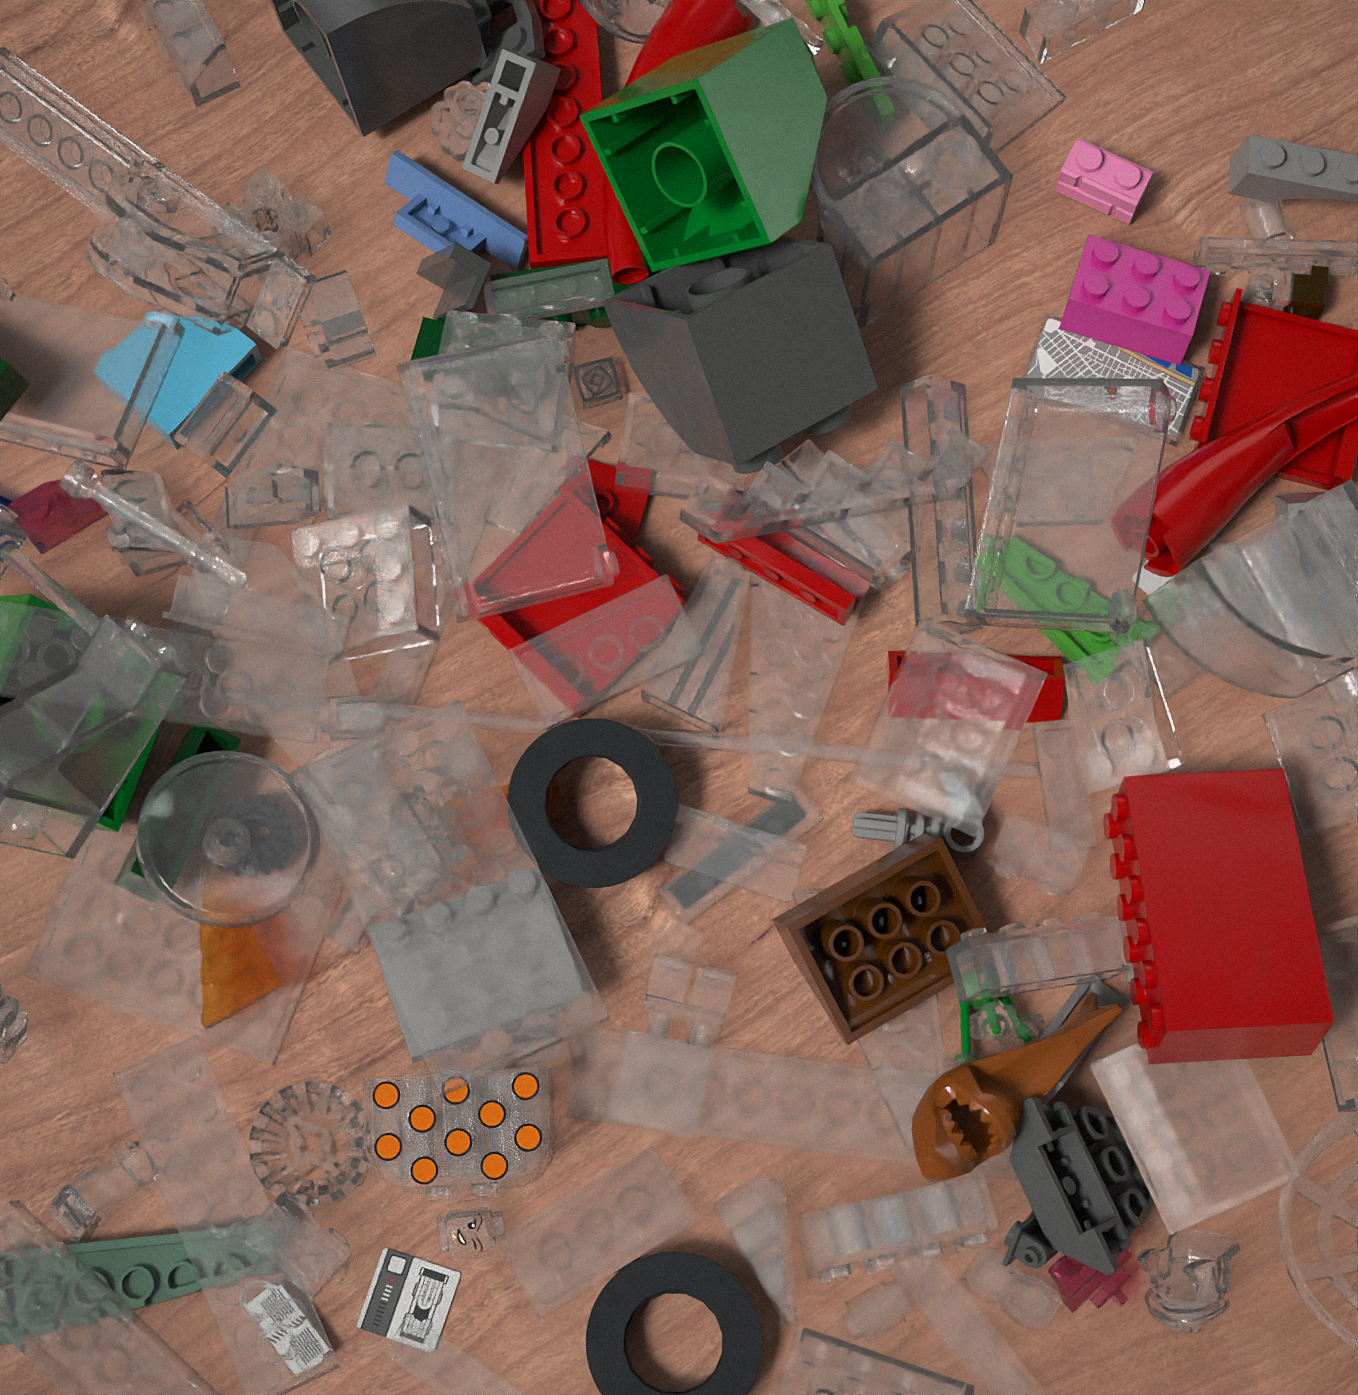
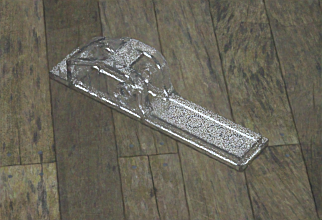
(151, 217)

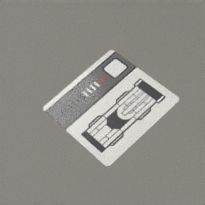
(404, 1287)

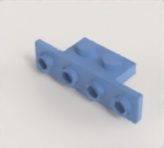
(445, 216)

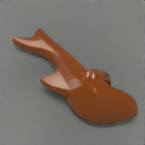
(979, 1104)

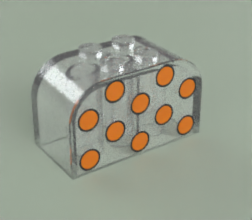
(470, 1140)

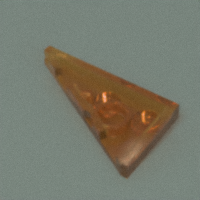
(233, 972)

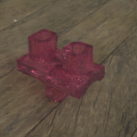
(1078, 1285)

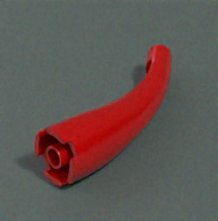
(679, 29)
(1216, 479)

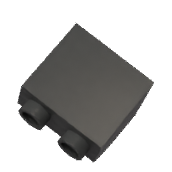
(385, 53)
(746, 348)

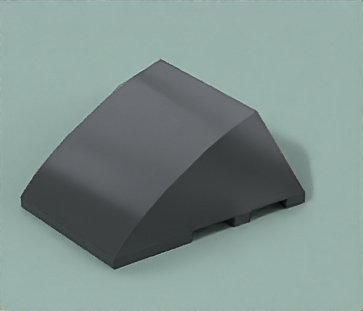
(1080, 1181)

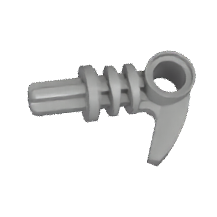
(902, 829)

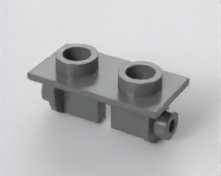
(1028, 1244)

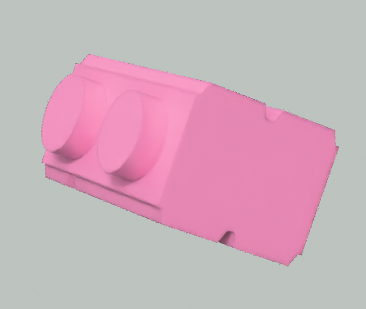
(1103, 180)

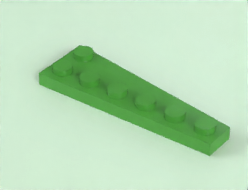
(844, 40)

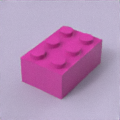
(1135, 300)

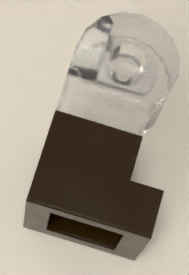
(1288, 291)

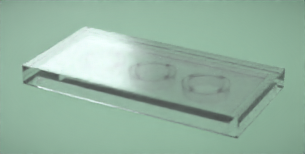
(606, 652)

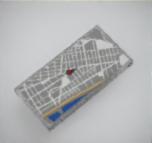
(1075, 356)

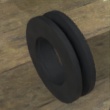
(654, 809)
(674, 1274)

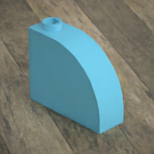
(193, 372)

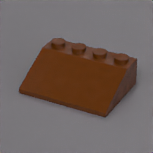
(881, 935)

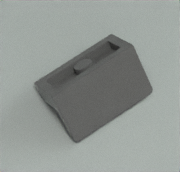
(458, 273)

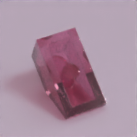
(54, 515)

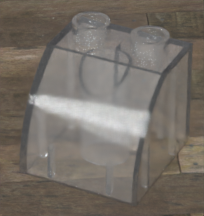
(1275, 603)

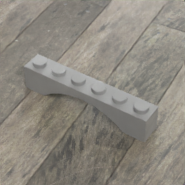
(1287, 170)

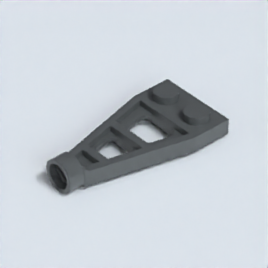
(522, 37)

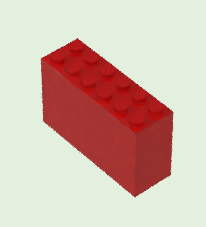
(1217, 917)

